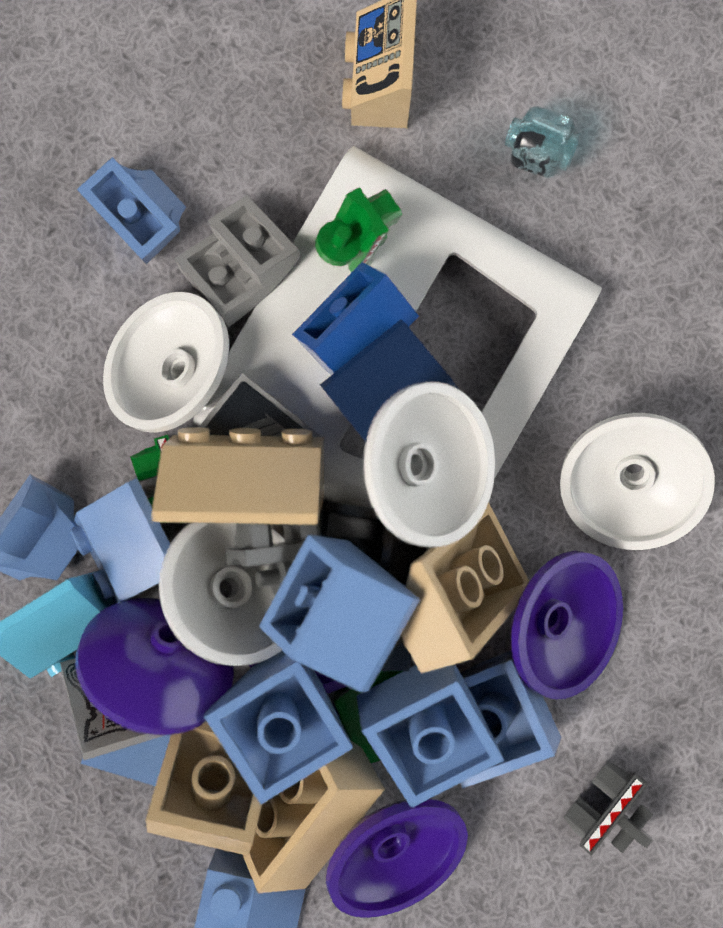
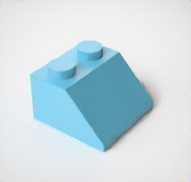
(51, 626)

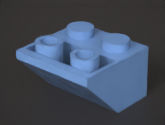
(338, 612)

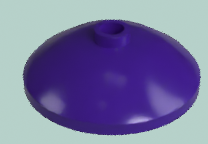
(567, 624)
(140, 677)
(395, 858)

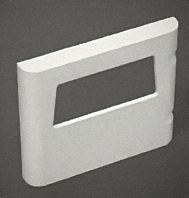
(411, 258)

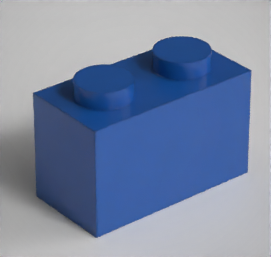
(353, 317)

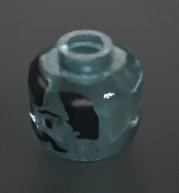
(542, 141)

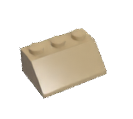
(240, 477)
(463, 595)
(308, 821)

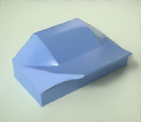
(135, 206)
(37, 532)

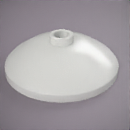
(166, 362)
(429, 464)
(644, 506)
(197, 612)

